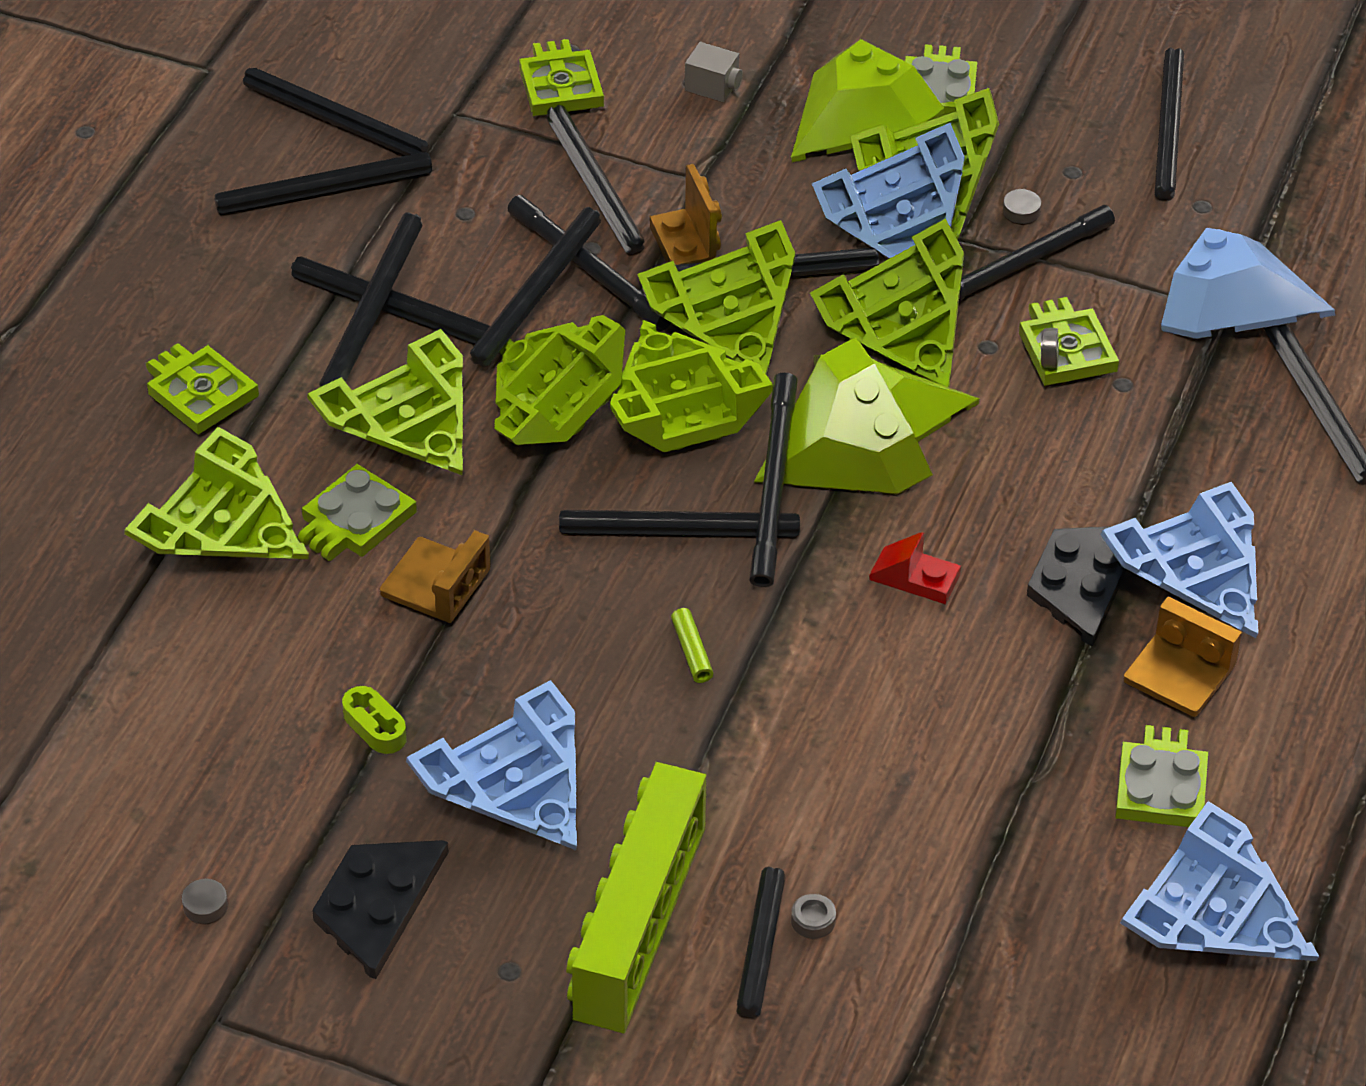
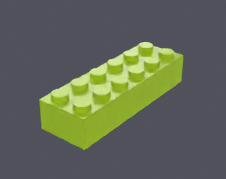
(637, 897)

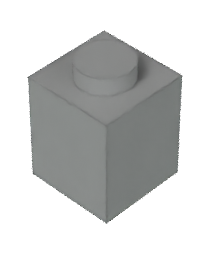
(712, 72)

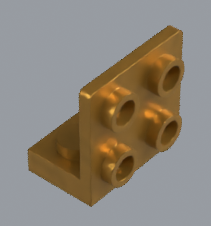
(692, 232)
(439, 577)
(1185, 658)

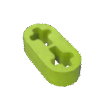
(367, 724)

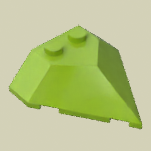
(860, 92)
(975, 130)
(731, 298)
(903, 304)
(557, 380)
(685, 391)
(922, 401)
(407, 409)
(851, 430)
(221, 509)

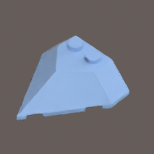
(897, 195)
(1236, 284)
(1198, 555)
(514, 771)
(1218, 897)

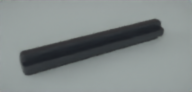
(760, 942)

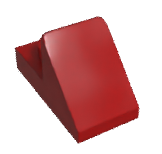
(909, 570)

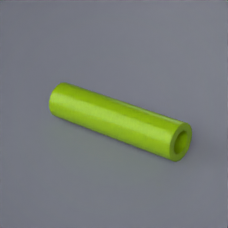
(692, 645)

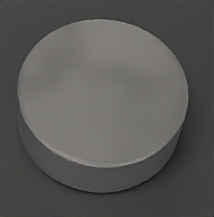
(1021, 206)
(1049, 348)
(204, 901)
(813, 916)

